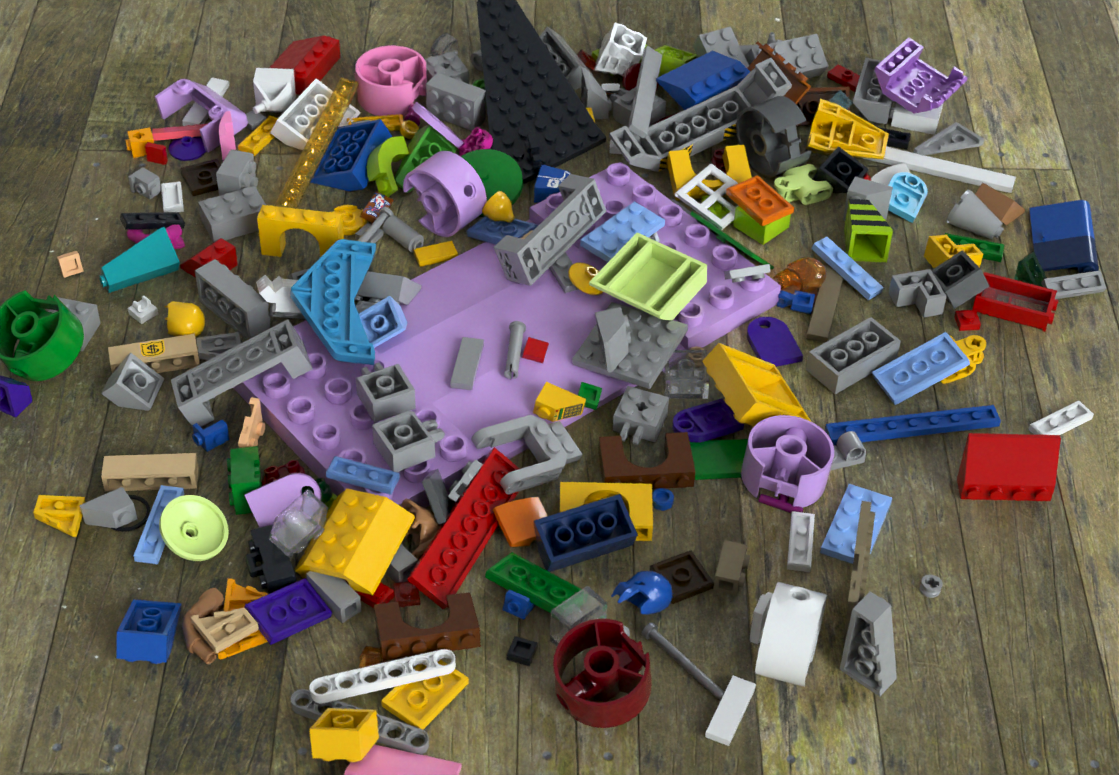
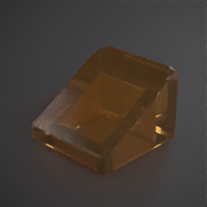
(370, 656)

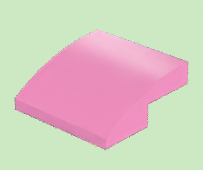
(226, 134)

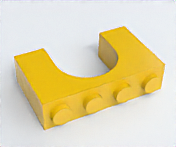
(681, 171)
(274, 221)
(635, 497)

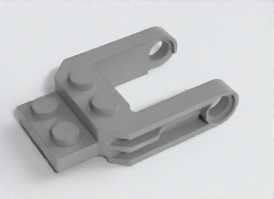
(547, 442)

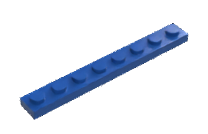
(917, 424)

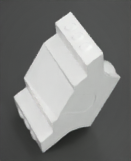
(620, 50)
(278, 296)

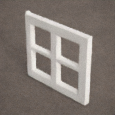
(715, 196)

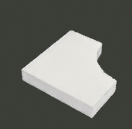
(759, 617)

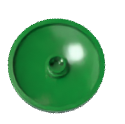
(496, 172)

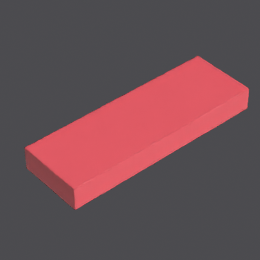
(177, 132)

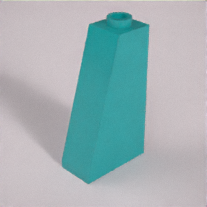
(140, 263)

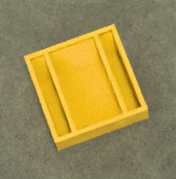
(751, 386)

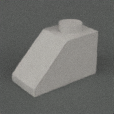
(109, 510)

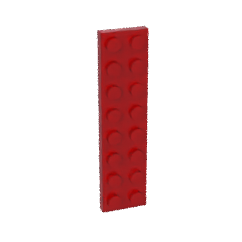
(464, 533)

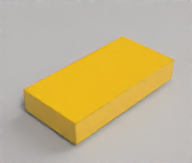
(435, 253)

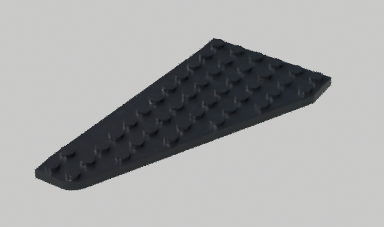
(529, 92)

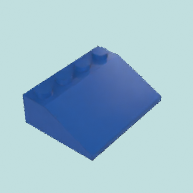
(702, 78)
(347, 155)

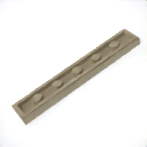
(825, 306)

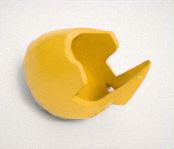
(184, 319)

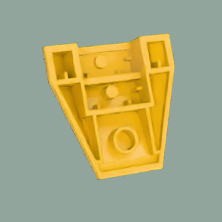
(839, 127)

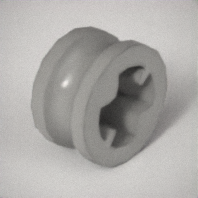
(925, 587)

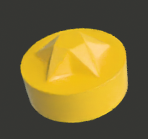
(408, 129)

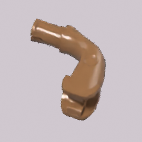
(208, 603)

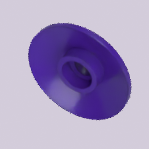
(187, 148)

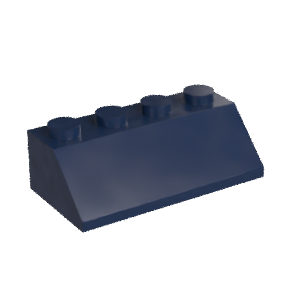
(584, 533)

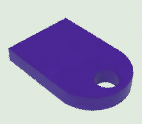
(773, 343)
(706, 421)

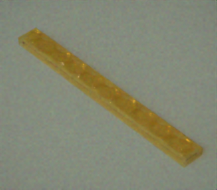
(317, 144)

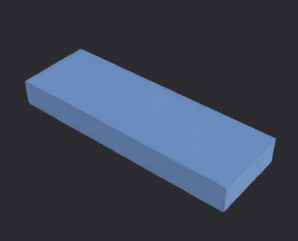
(362, 475)

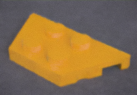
(236, 598)

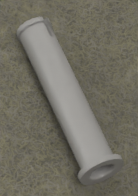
(514, 350)

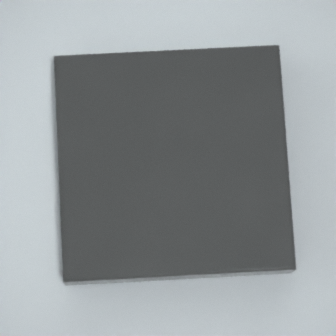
(437, 496)

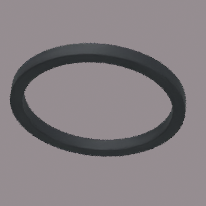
(126, 529)

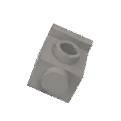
(145, 183)

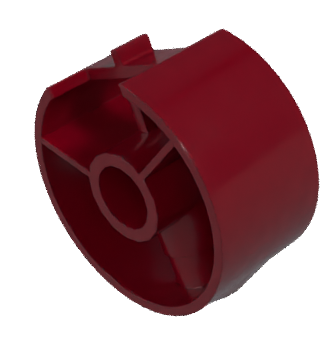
(602, 676)

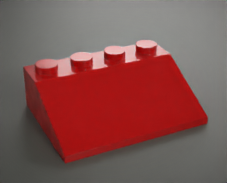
(309, 59)
(1009, 467)

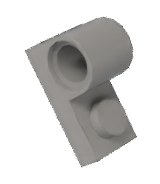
(848, 451)

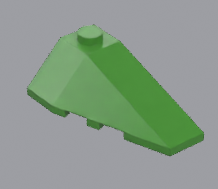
(422, 146)

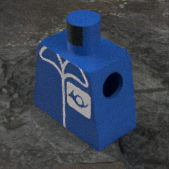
(548, 182)

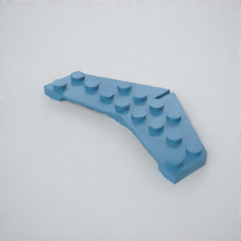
(327, 300)

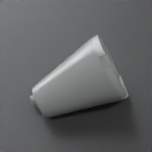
(975, 217)

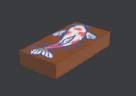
(372, 209)

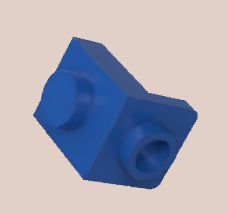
(211, 436)
(517, 604)

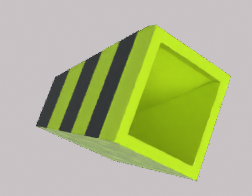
(866, 232)

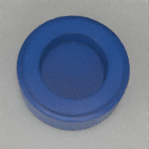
(662, 499)

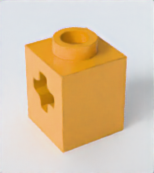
(138, 140)

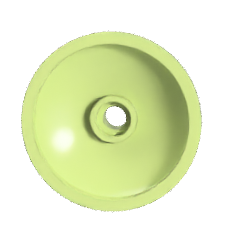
(201, 520)

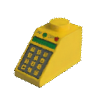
(557, 404)

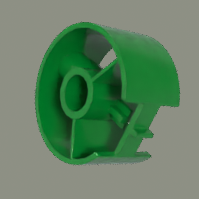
(47, 339)

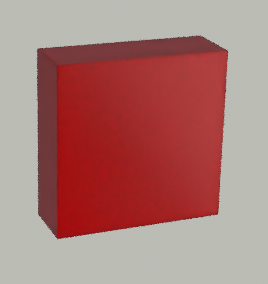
(156, 153)
(535, 350)

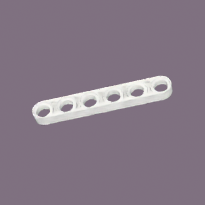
(384, 680)

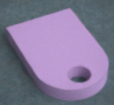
(437, 124)
(276, 496)

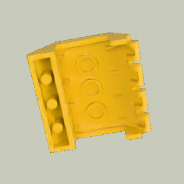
(357, 540)

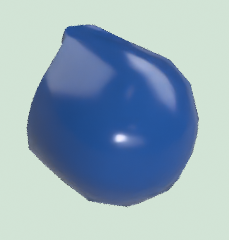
(647, 591)

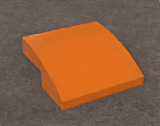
(517, 520)

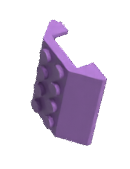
(914, 82)

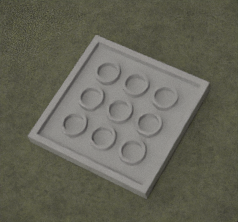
(649, 351)

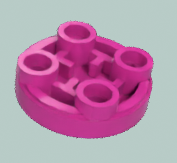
(476, 140)

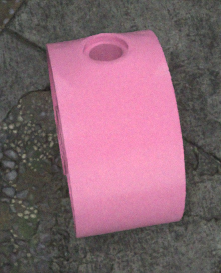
(390, 79)

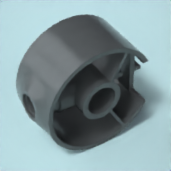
(771, 136)

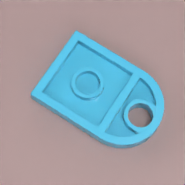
(907, 198)

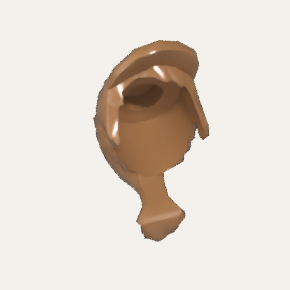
(422, 528)

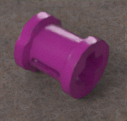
(412, 116)

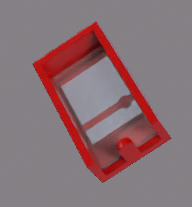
(1017, 301)

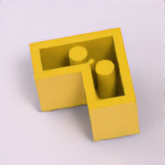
(942, 248)

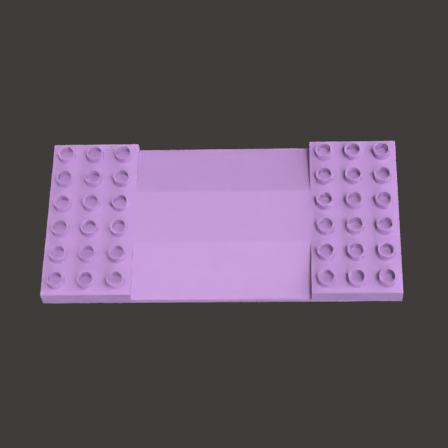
(473, 299)

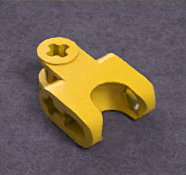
(973, 349)

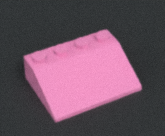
(390, 761)

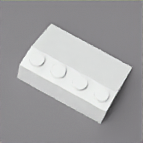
(300, 119)

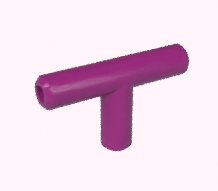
(780, 503)

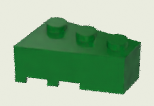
(244, 476)

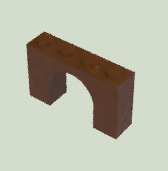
(674, 472)
(402, 641)

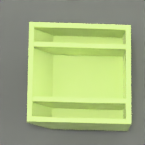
(652, 277)

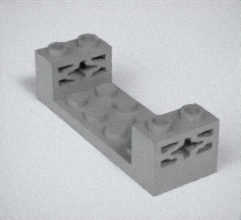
(530, 257)
(237, 365)

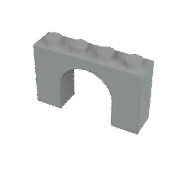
(343, 599)

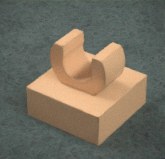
(70, 264)

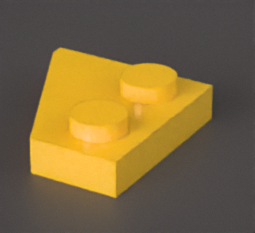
(60, 512)

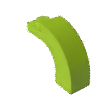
(380, 164)

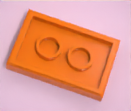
(759, 200)

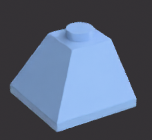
(383, 321)

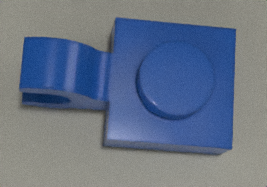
(799, 300)

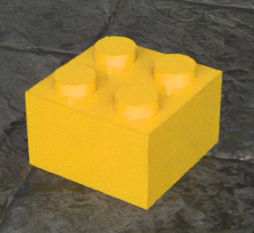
(344, 734)

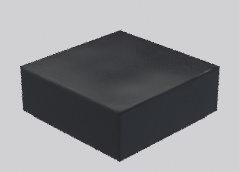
(522, 651)

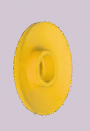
(581, 275)

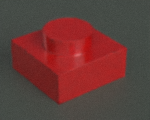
(967, 320)

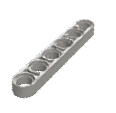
(384, 723)

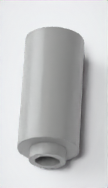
(403, 233)

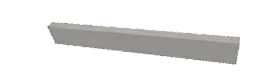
(645, 92)

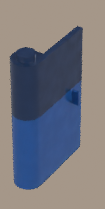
(1064, 236)

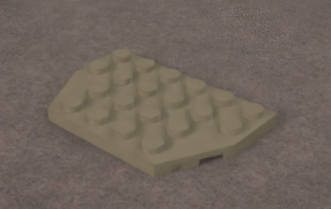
(861, 559)

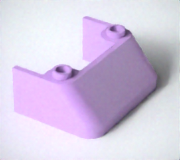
(185, 91)

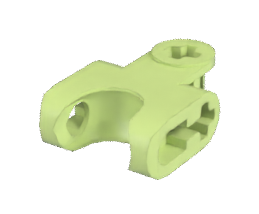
(798, 185)

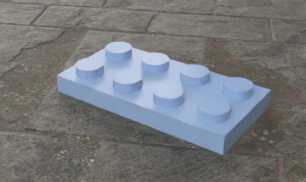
(618, 230)
(920, 368)
(843, 530)

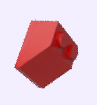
(220, 250)

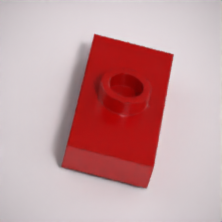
(844, 77)

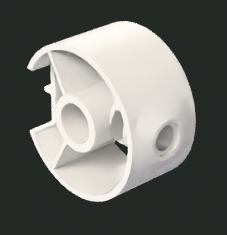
(790, 633)

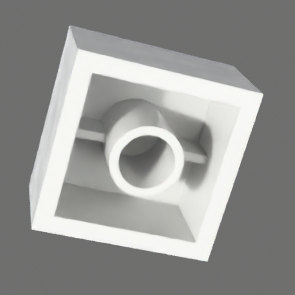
(273, 89)

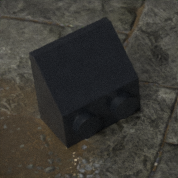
(840, 170)

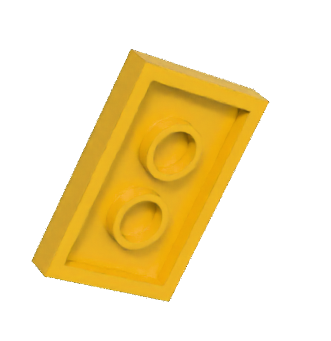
(423, 700)

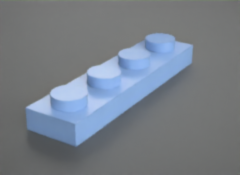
(847, 268)
(151, 542)

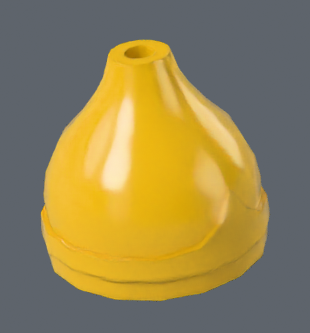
(499, 208)

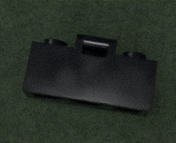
(276, 566)

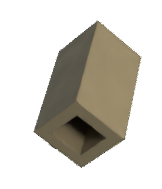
(730, 568)

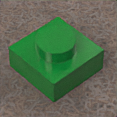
(591, 394)

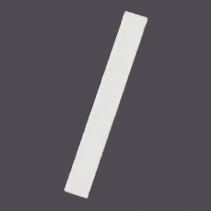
(947, 169)

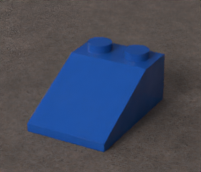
(148, 631)

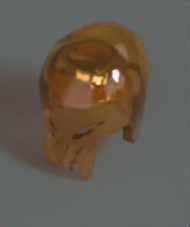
(806, 270)

